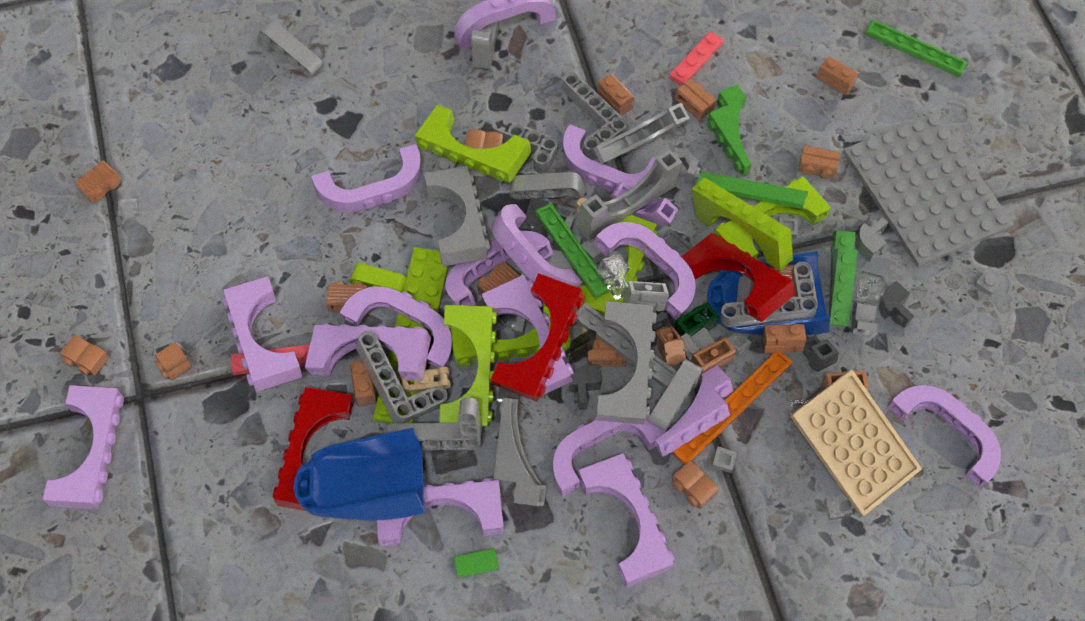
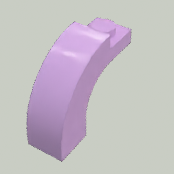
(658, 212)

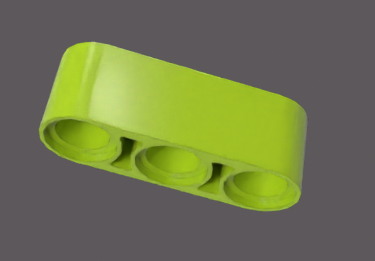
(376, 276)

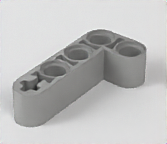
(279, 39)
(538, 148)
(548, 186)
(675, 394)

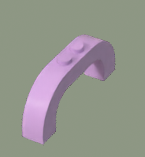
(496, 10)
(591, 170)
(375, 193)
(507, 233)
(659, 253)
(465, 273)
(402, 303)
(958, 417)
(587, 436)

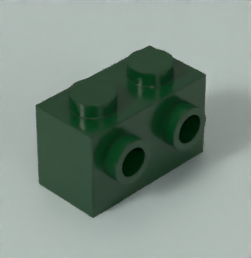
(698, 318)

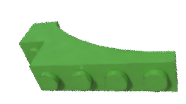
(725, 125)
(843, 275)

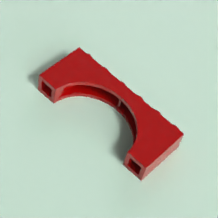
(769, 287)
(530, 376)
(315, 411)

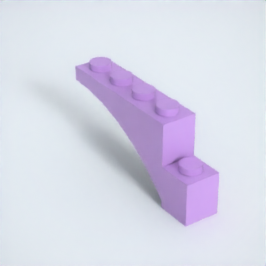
(703, 413)

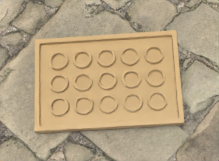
(856, 442)

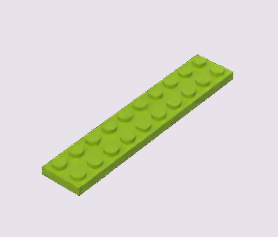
(424, 283)

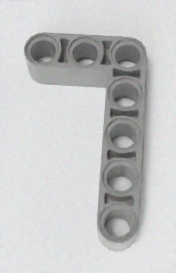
(484, 44)
(596, 109)
(795, 303)
(393, 384)
(448, 436)

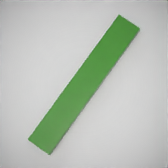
(916, 48)
(758, 191)
(571, 249)

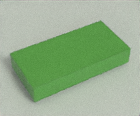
(476, 563)

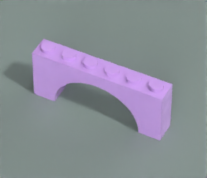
(518, 300)
(333, 342)
(265, 367)
(616, 479)
(85, 485)
(478, 498)

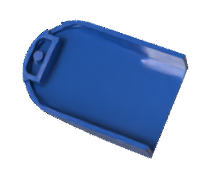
(725, 288)
(365, 479)

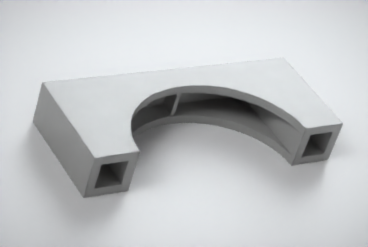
(598, 215)
(468, 241)
(636, 325)

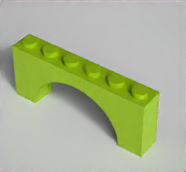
(499, 162)
(814, 211)
(772, 237)
(636, 265)
(477, 325)
(520, 347)

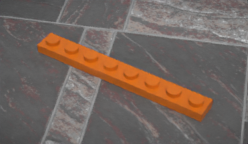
(737, 403)

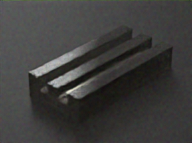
(581, 344)

